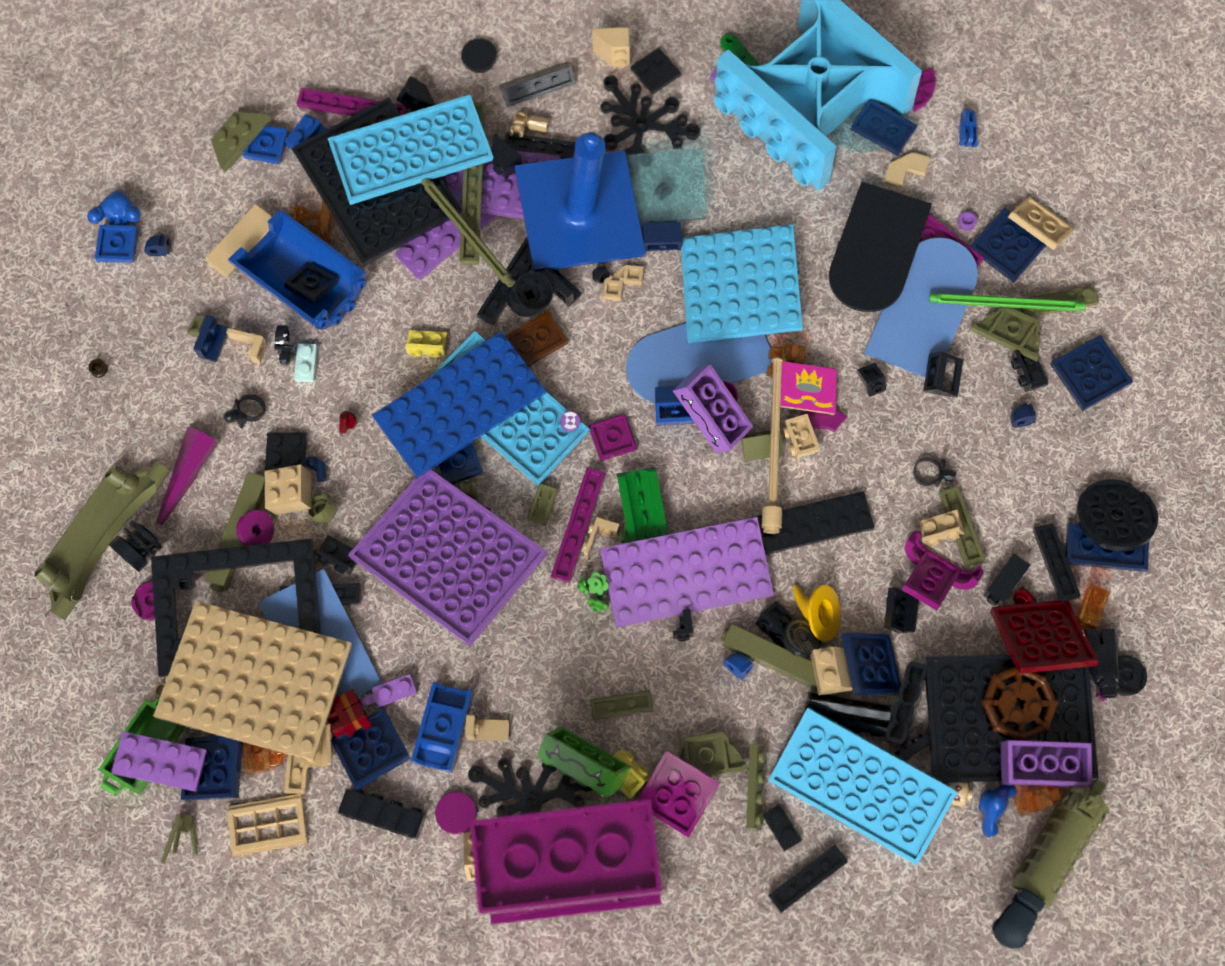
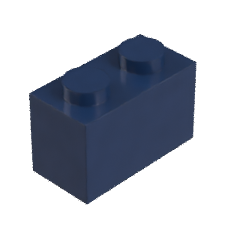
(662, 236)

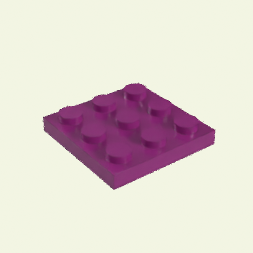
(679, 793)

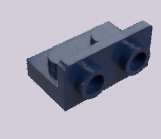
(210, 339)

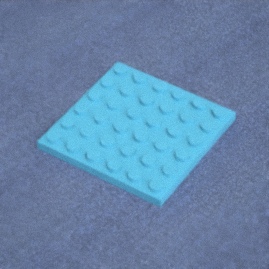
(741, 284)

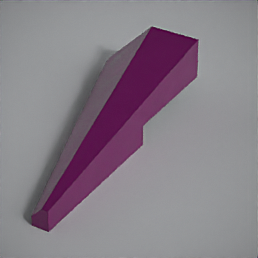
(191, 457)

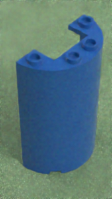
(284, 253)

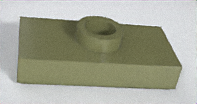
(542, 504)

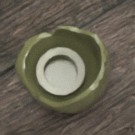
(323, 508)

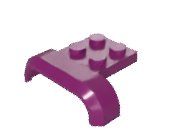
(934, 574)

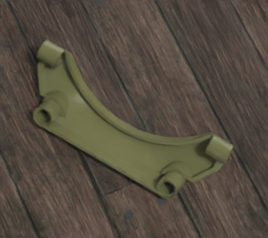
(92, 530)

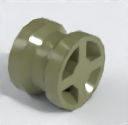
(469, 488)

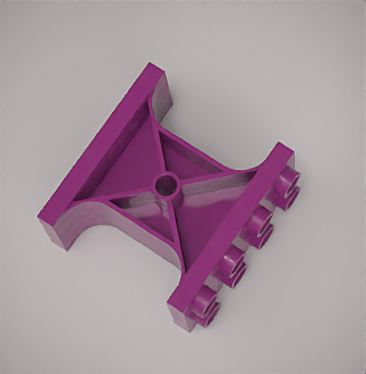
(566, 862)

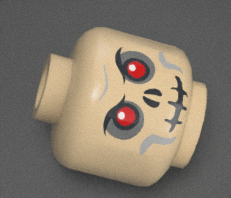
(964, 793)

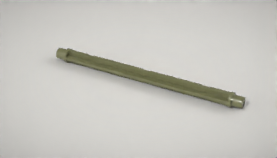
(468, 232)

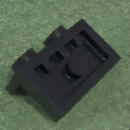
(562, 287)
(1030, 372)
(336, 554)
(773, 621)

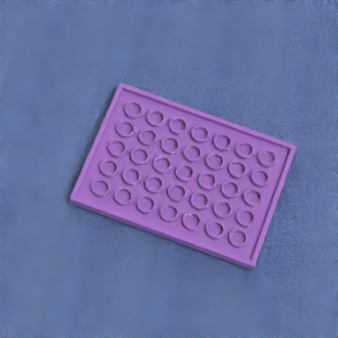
(448, 556)

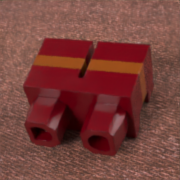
(350, 713)

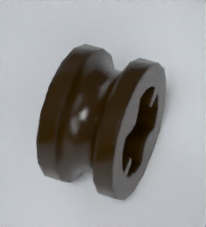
(97, 362)

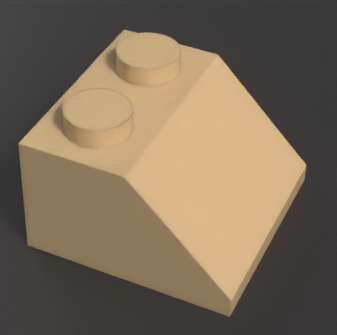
(612, 45)
(830, 670)

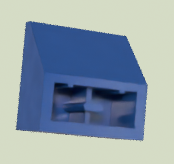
(669, 408)

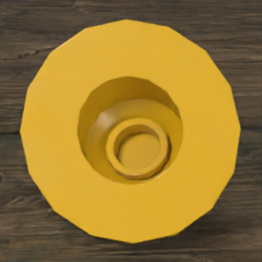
(820, 610)

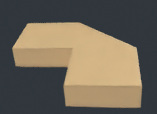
(912, 163)
(626, 275)

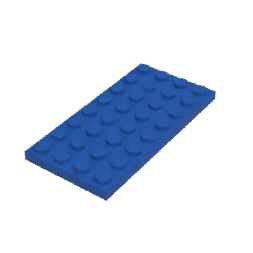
(458, 404)

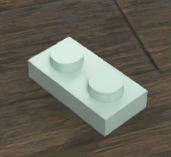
(305, 362)

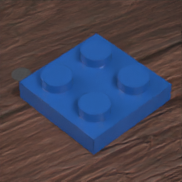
(267, 145)
(116, 243)

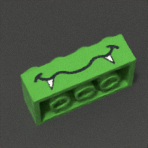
(583, 761)

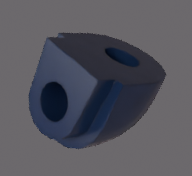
(158, 245)
(1023, 415)

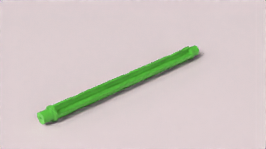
(1014, 302)

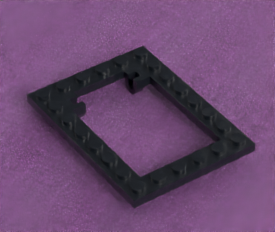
(171, 569)

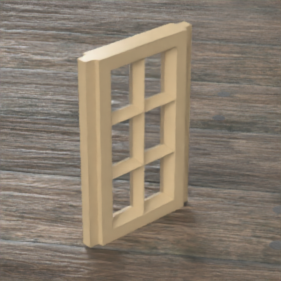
(272, 843)

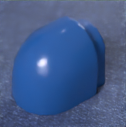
(738, 664)

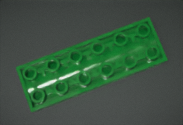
(642, 504)

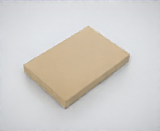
(1041, 223)

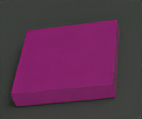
(612, 437)

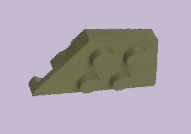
(236, 136)
(1012, 331)
(712, 754)

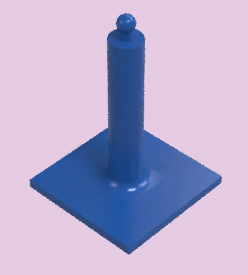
(580, 208)

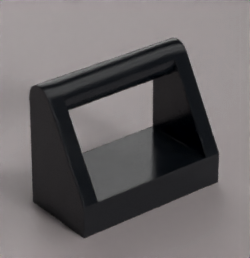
(936, 371)

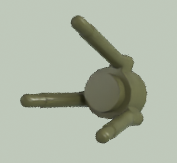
(180, 826)

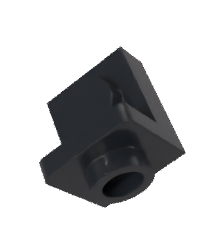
(873, 379)
(686, 623)

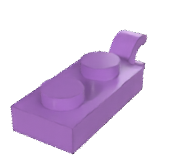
(391, 691)

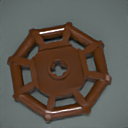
(1031, 707)

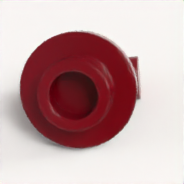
(346, 421)
(1023, 596)

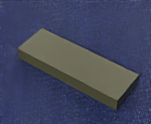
(621, 705)

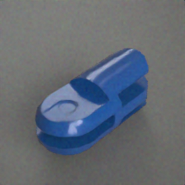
(968, 129)

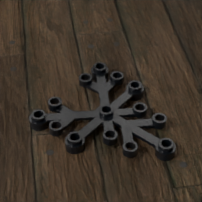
(629, 107)
(509, 790)

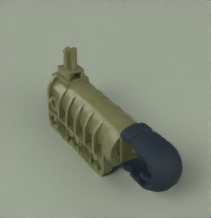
(1050, 861)

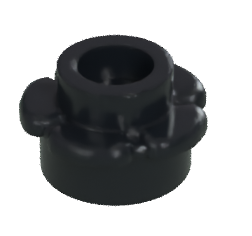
(600, 273)

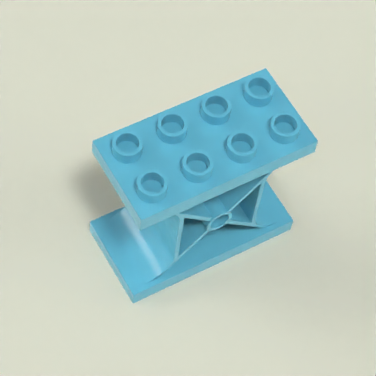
(815, 87)

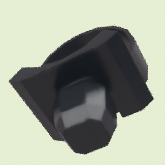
(284, 350)
(236, 414)
(948, 475)

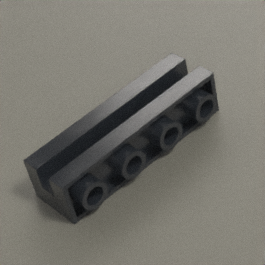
(852, 714)

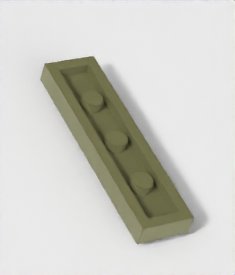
(1084, 294)
(967, 543)
(755, 796)

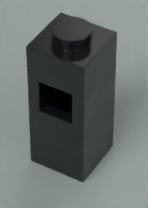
(1006, 580)

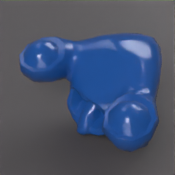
(116, 208)
(993, 806)

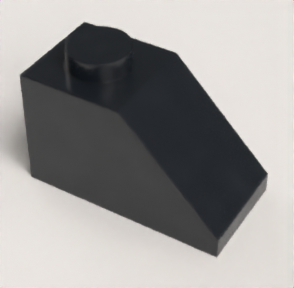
(415, 95)
(504, 157)

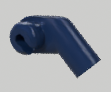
(318, 466)

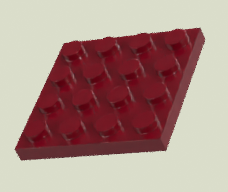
(1043, 636)

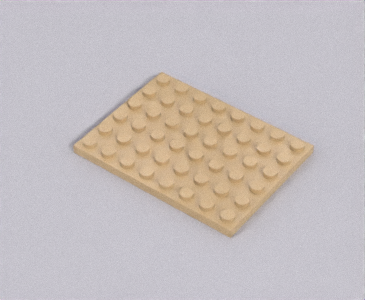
(253, 680)

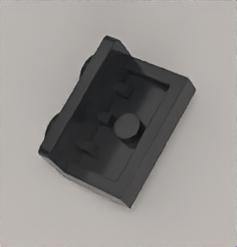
(900, 611)

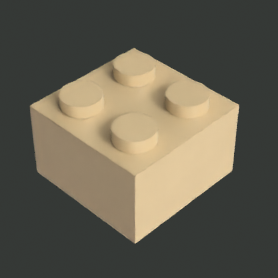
(288, 489)

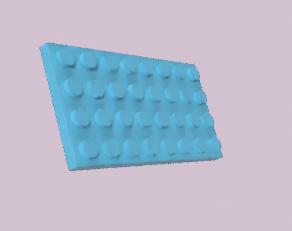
(410, 149)
(531, 437)
(863, 786)

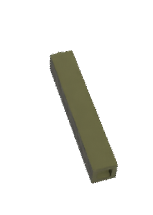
(249, 498)
(770, 655)

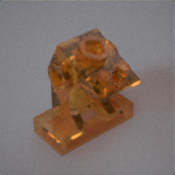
(323, 220)

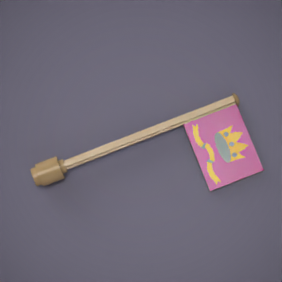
(800, 389)

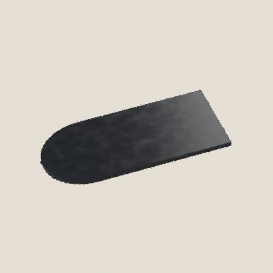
(877, 248)

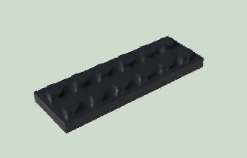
(819, 523)

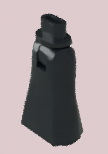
(1107, 672)

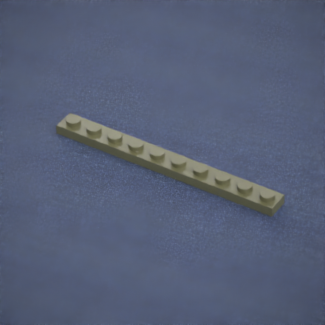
(472, 200)

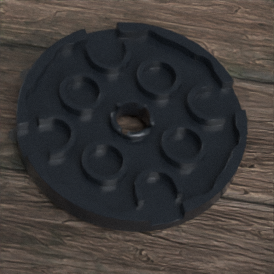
(1109, 496)

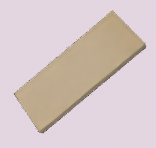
(244, 234)

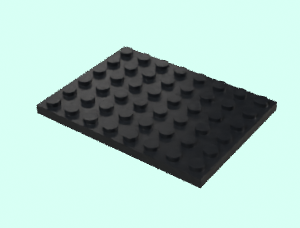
(379, 223)
(961, 732)

